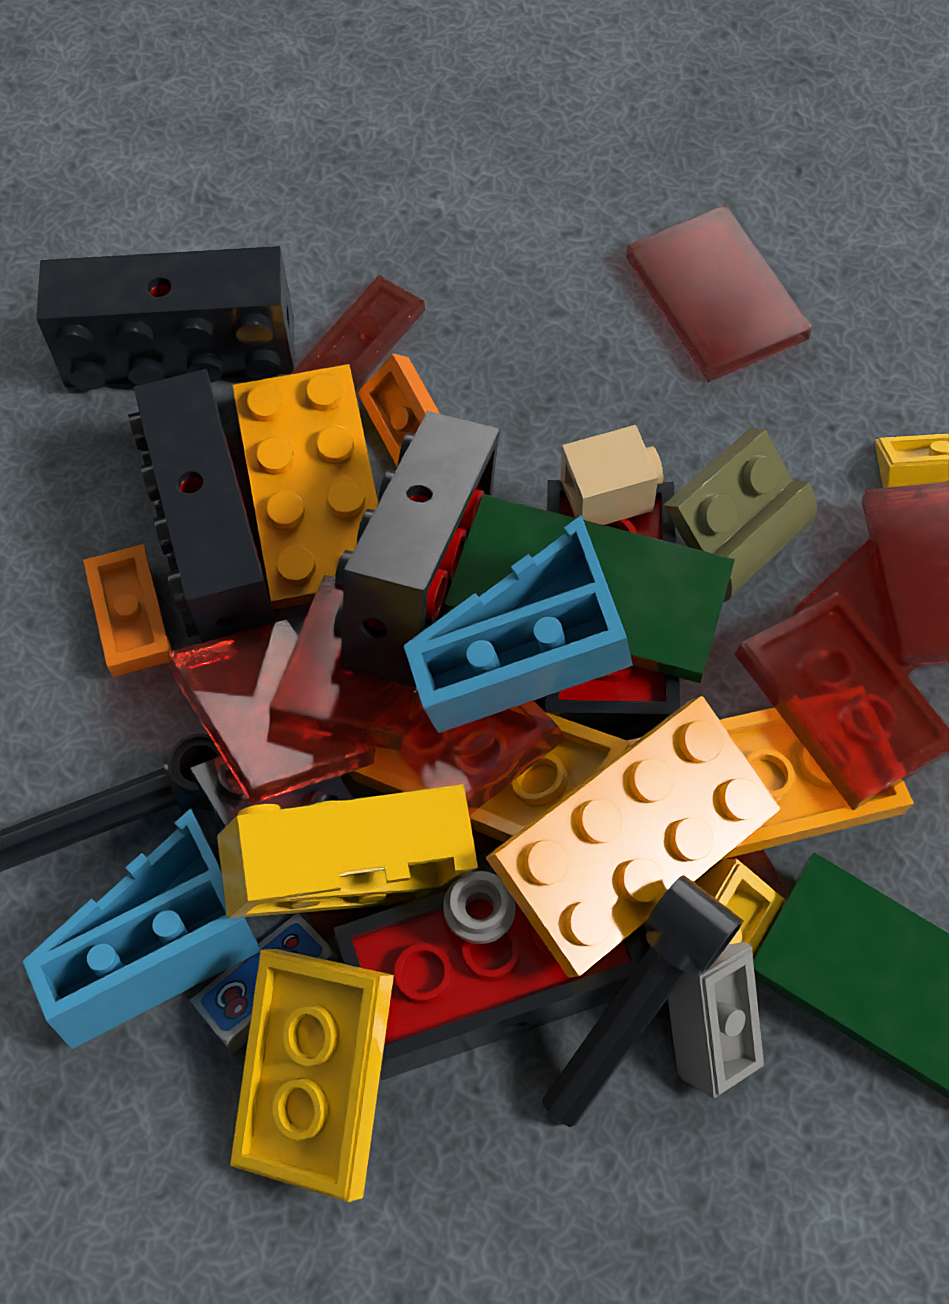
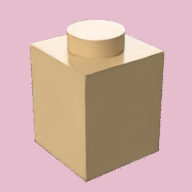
(610, 476)

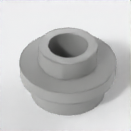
(478, 886)

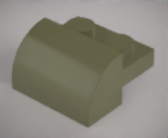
(743, 507)

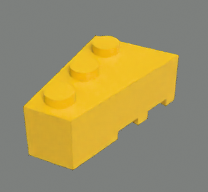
(345, 852)

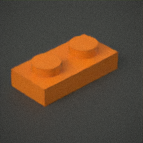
(396, 401)
(127, 610)

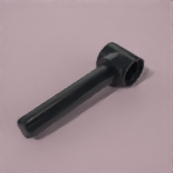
(112, 806)
(684, 935)

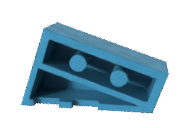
(523, 637)
(140, 941)

